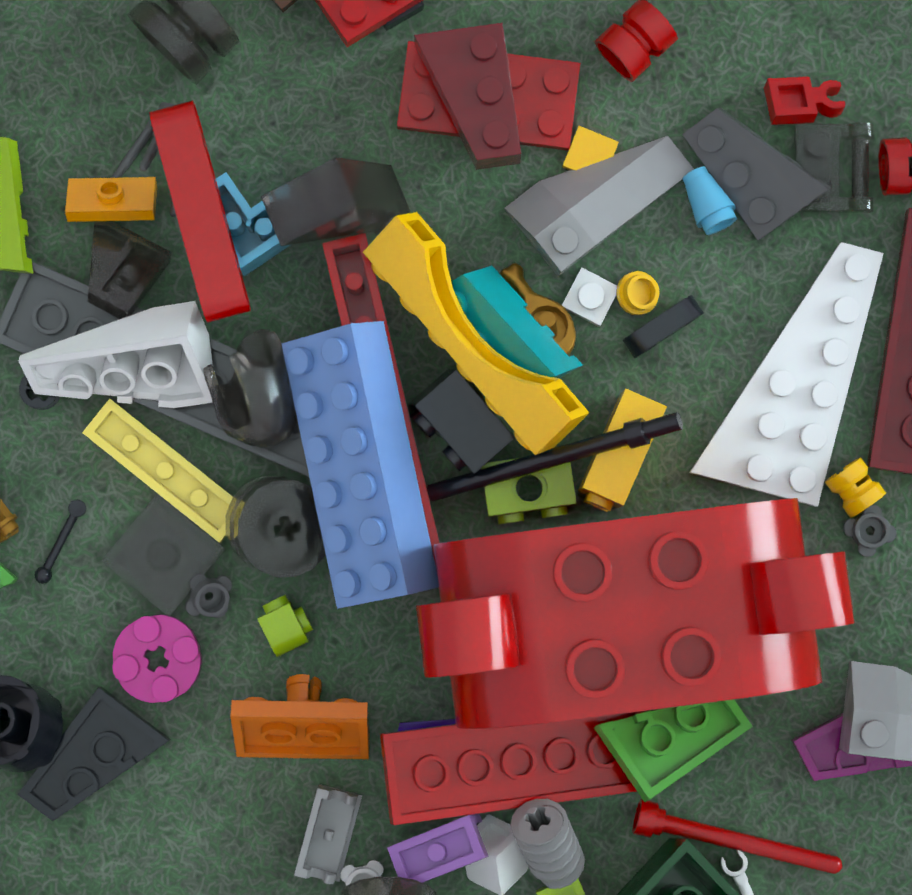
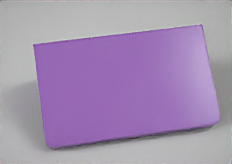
(439, 850)

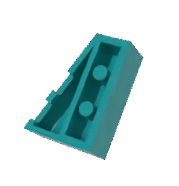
(507, 326)

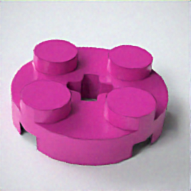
(149, 634)

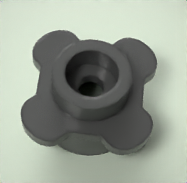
(882, 530)
(217, 604)

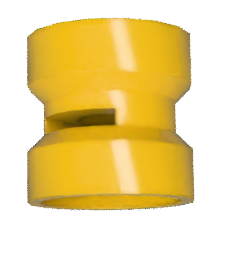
(855, 487)

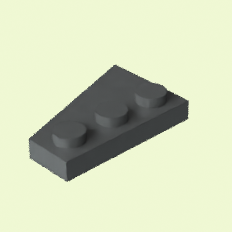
(752, 173)

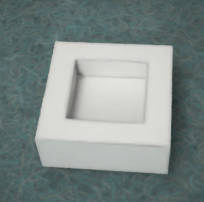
(590, 297)

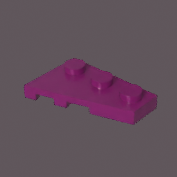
(825, 760)

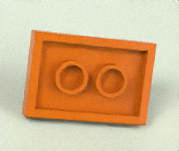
(301, 725)

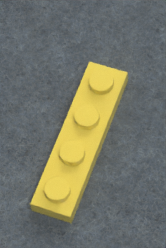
(161, 468)

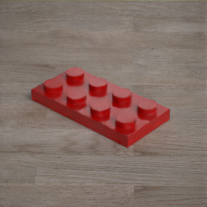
(541, 91)

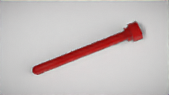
(653, 820)

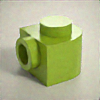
(284, 625)

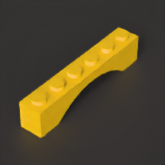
(416, 267)

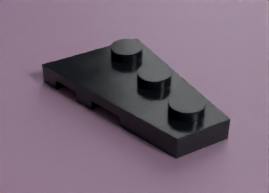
(91, 753)

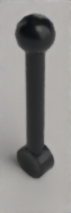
(76, 509)

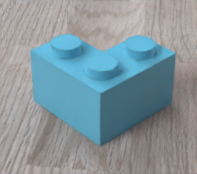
(249, 227)

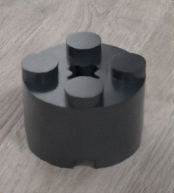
(28, 725)

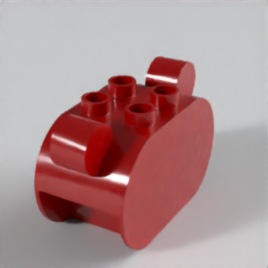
(631, 614)

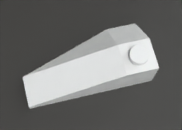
(139, 357)

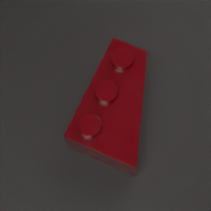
(476, 87)

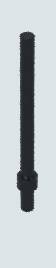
(634, 434)

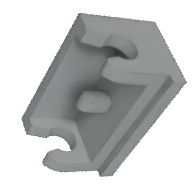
(328, 834)

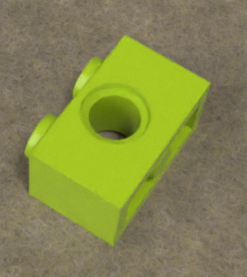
(555, 495)

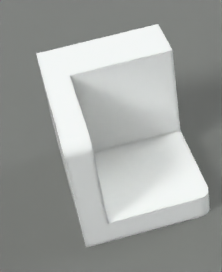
(505, 858)

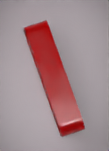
(200, 211)

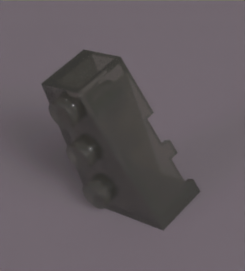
(335, 201)

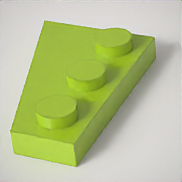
(12, 225)

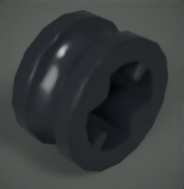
(37, 402)

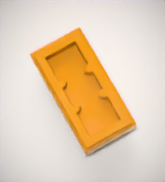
(111, 199)

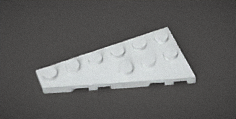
(791, 408)

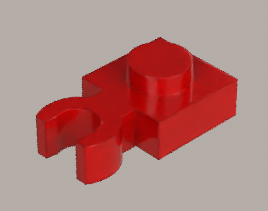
(797, 102)

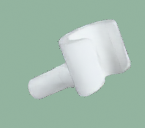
(740, 876)

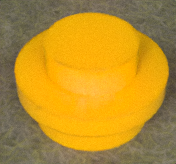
(637, 293)

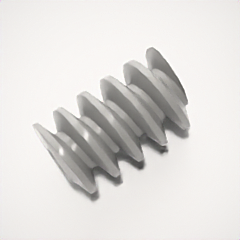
(548, 842)

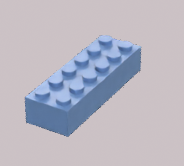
(360, 464)

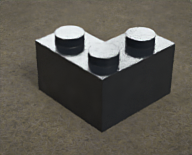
(461, 420)

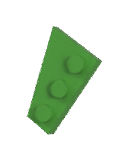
(670, 742)

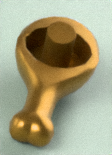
(543, 309)

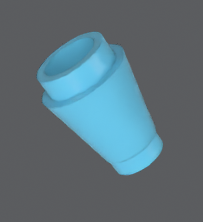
(708, 201)

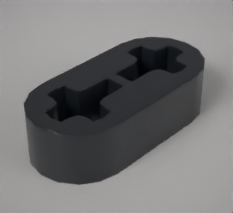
(663, 326)

